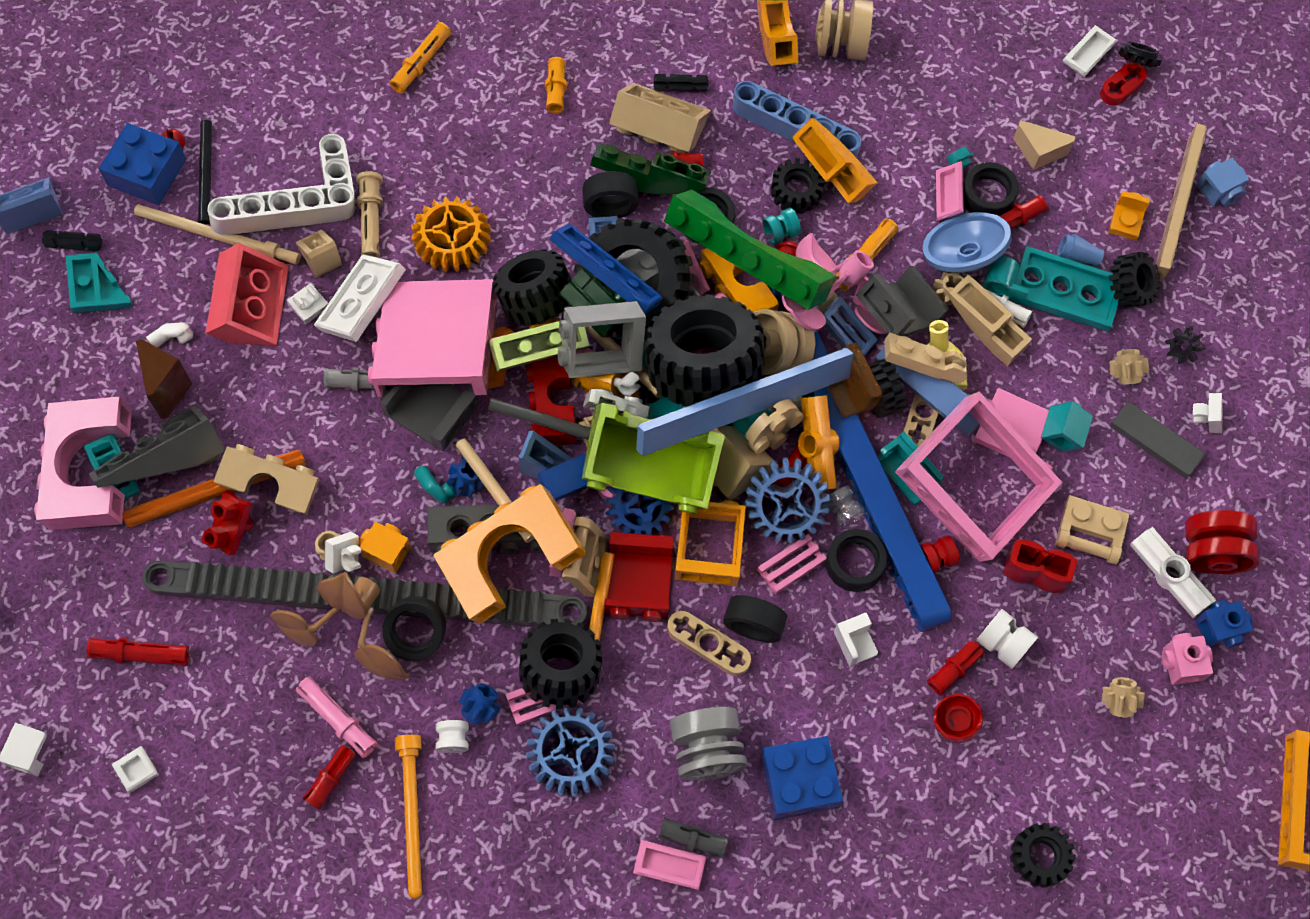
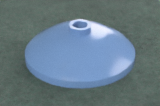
(967, 242)

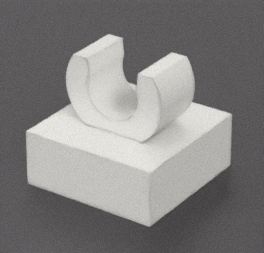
(307, 303)
(1210, 413)
(342, 553)

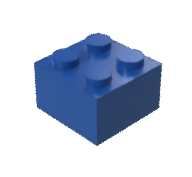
(142, 163)
(801, 778)

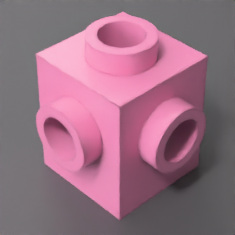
(1187, 659)

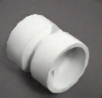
(1006, 638)

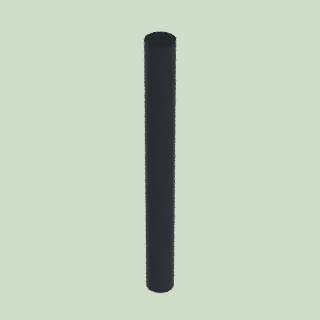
(205, 171)

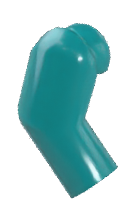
(431, 486)

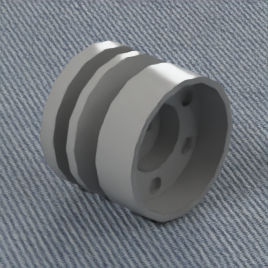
(707, 736)

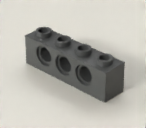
(445, 520)

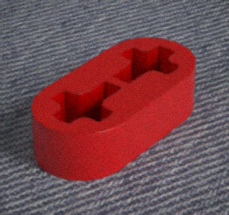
(1127, 88)

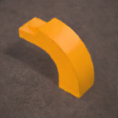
(777, 33)

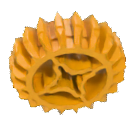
(472, 229)

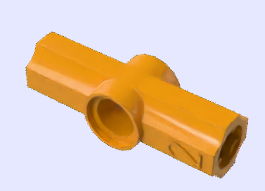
(818, 440)

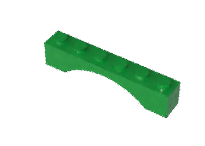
(790, 275)

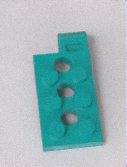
(1008, 279)

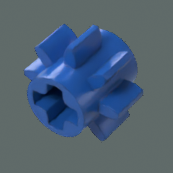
(464, 479)
(479, 704)

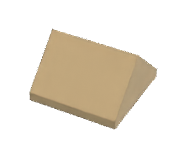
(737, 463)

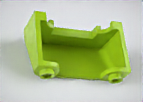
(673, 474)

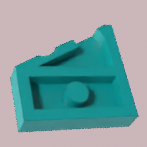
(92, 286)

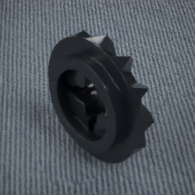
(1140, 54)

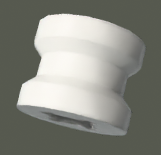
(452, 736)

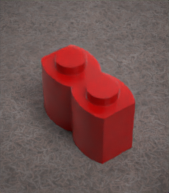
(1045, 568)

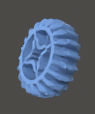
(795, 487)
(583, 744)

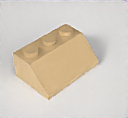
(658, 117)

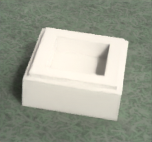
(135, 769)

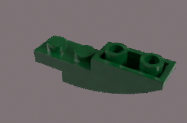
(661, 176)

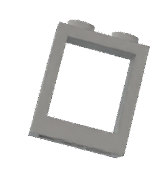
(603, 362)

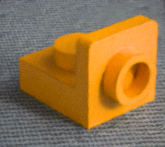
(1128, 215)

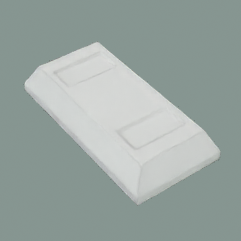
(1089, 51)

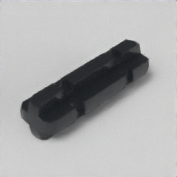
(681, 82)
(72, 240)

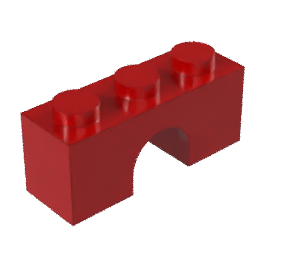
(548, 378)

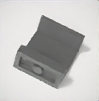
(904, 305)
(430, 410)

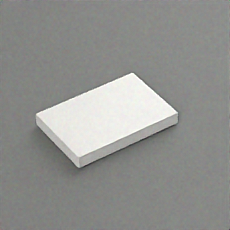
(359, 297)

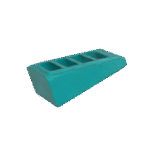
(102, 451)

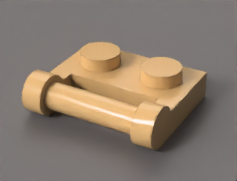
(1094, 521)
(585, 571)

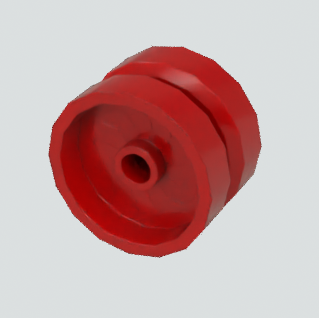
(1222, 542)

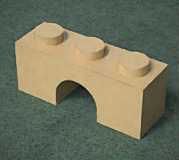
(241, 468)

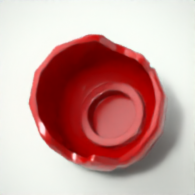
(965, 715)

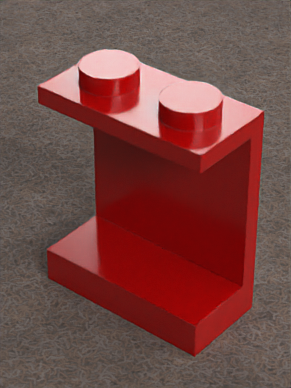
(639, 576)

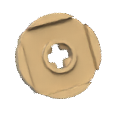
(771, 429)

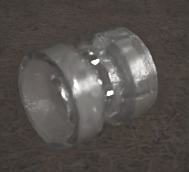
(845, 507)

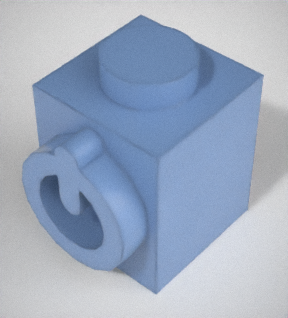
(1223, 183)

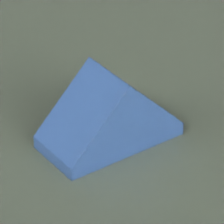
(539, 455)

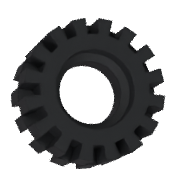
(797, 200)
(1134, 279)
(891, 387)
(1056, 841)

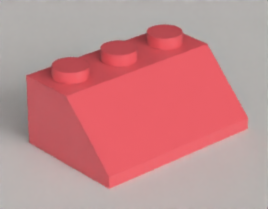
(247, 297)

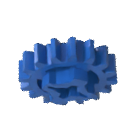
(641, 516)

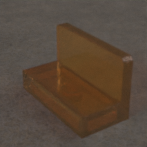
(860, 390)

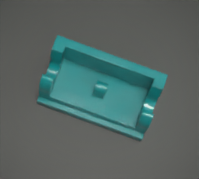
(895, 454)

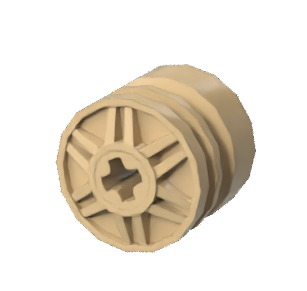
(845, 28)

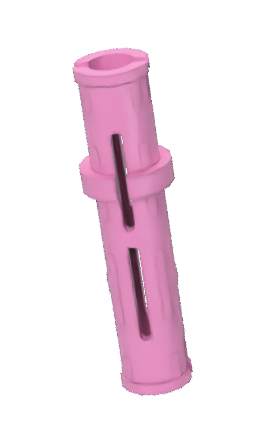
(344, 725)

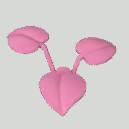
(851, 273)

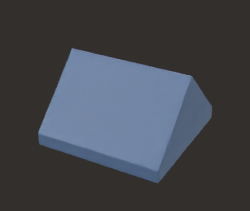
(28, 206)

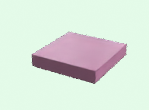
(1025, 416)

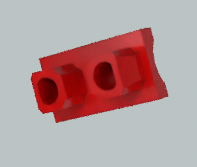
(229, 523)

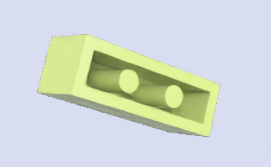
(531, 345)

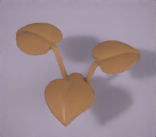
(357, 603)

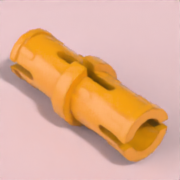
(555, 85)

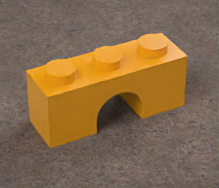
(723, 273)

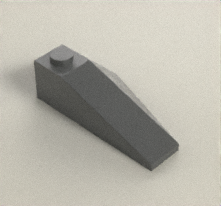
(182, 444)

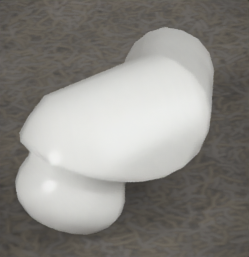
(169, 331)

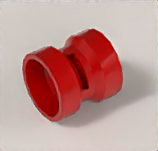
(941, 553)

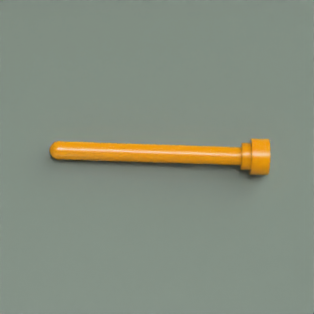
(408, 749)

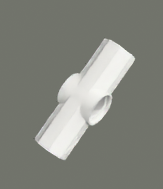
(1187, 587)

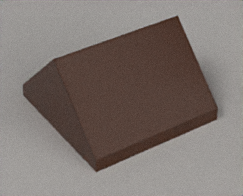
(163, 378)

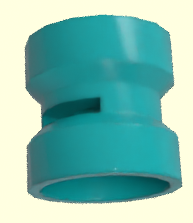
(782, 226)

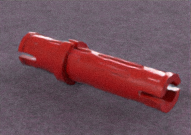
(125, 650)

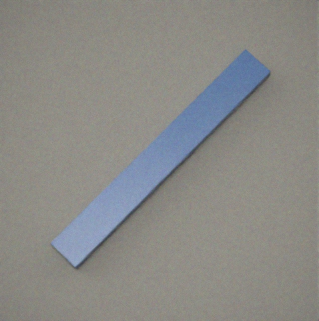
(743, 402)

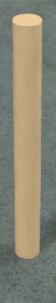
(487, 479)

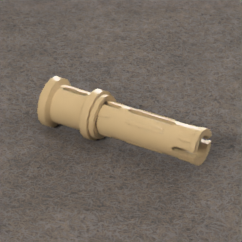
(369, 202)

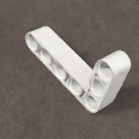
(295, 199)

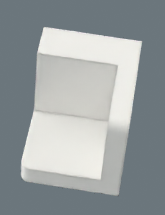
(855, 639)
(23, 749)

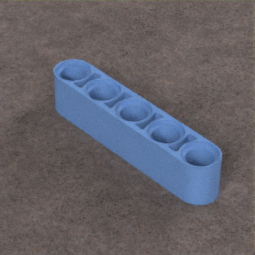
(785, 114)

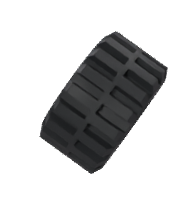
(532, 286)
(566, 642)

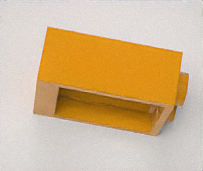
(710, 571)

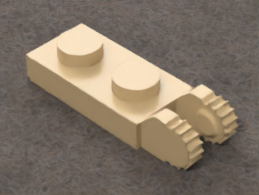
(925, 359)

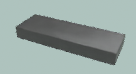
(1157, 440)

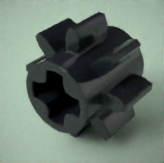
(1192, 338)

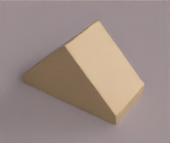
(1041, 144)
(320, 252)

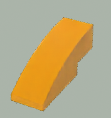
(834, 161)

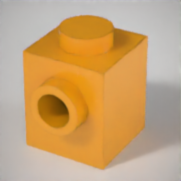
(384, 546)

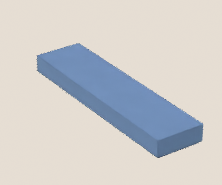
(938, 394)

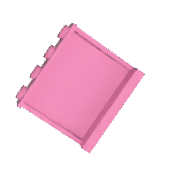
(435, 335)

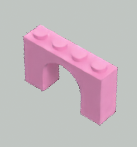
(67, 430)

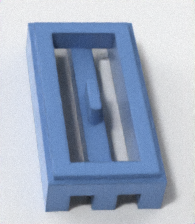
(842, 336)

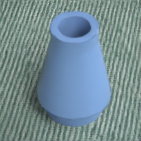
(1080, 250)

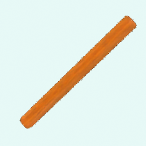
(193, 495)

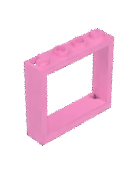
(947, 510)

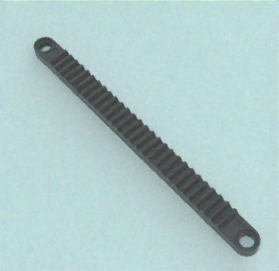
(300, 590)

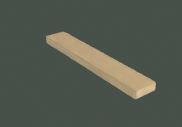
(1180, 201)

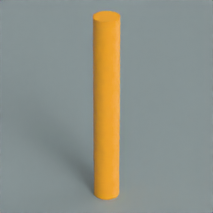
(601, 594)

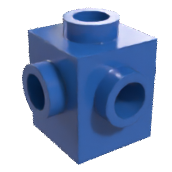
(1225, 624)

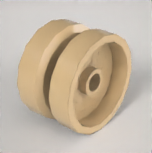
(785, 341)

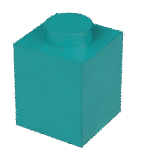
(1067, 426)

